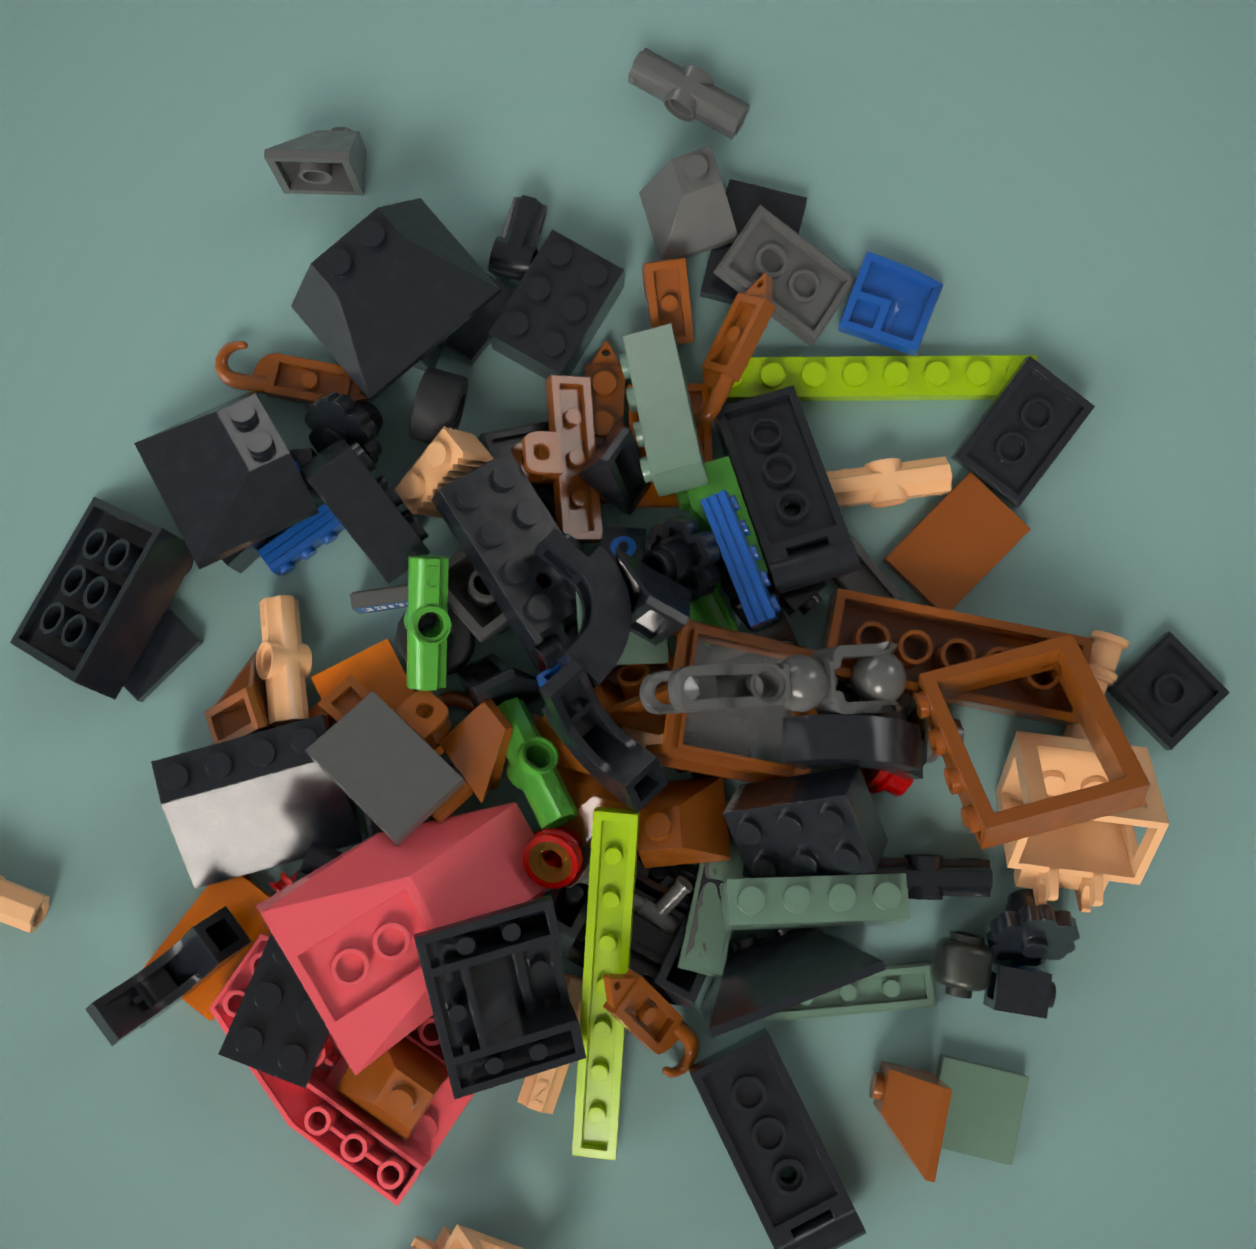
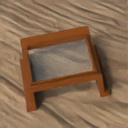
(730, 742)

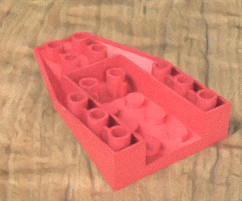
(357, 915)
(335, 1122)

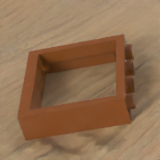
(1126, 778)

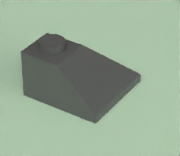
(320, 163)
(688, 207)

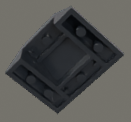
(391, 293)
(227, 478)
(652, 950)
(781, 973)
(500, 996)

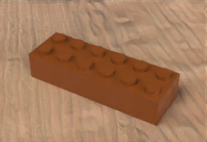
(940, 638)

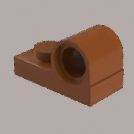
(668, 296)

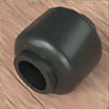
(963, 963)

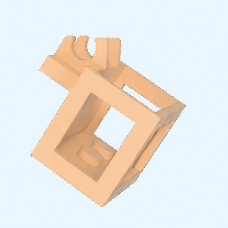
(1085, 853)

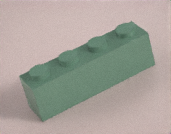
(664, 411)
(814, 901)

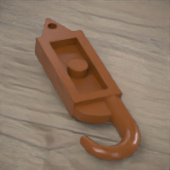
(735, 345)
(288, 377)
(607, 394)
(650, 1018)

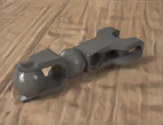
(794, 683)

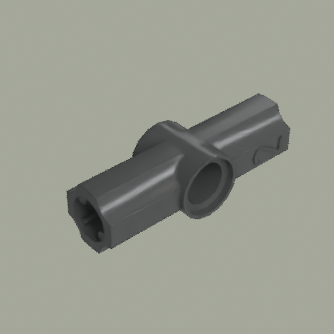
(688, 93)

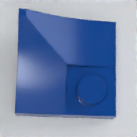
(890, 304)

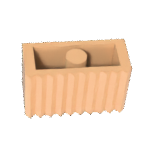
(442, 462)

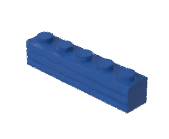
(301, 541)
(741, 559)

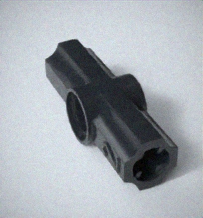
(934, 876)

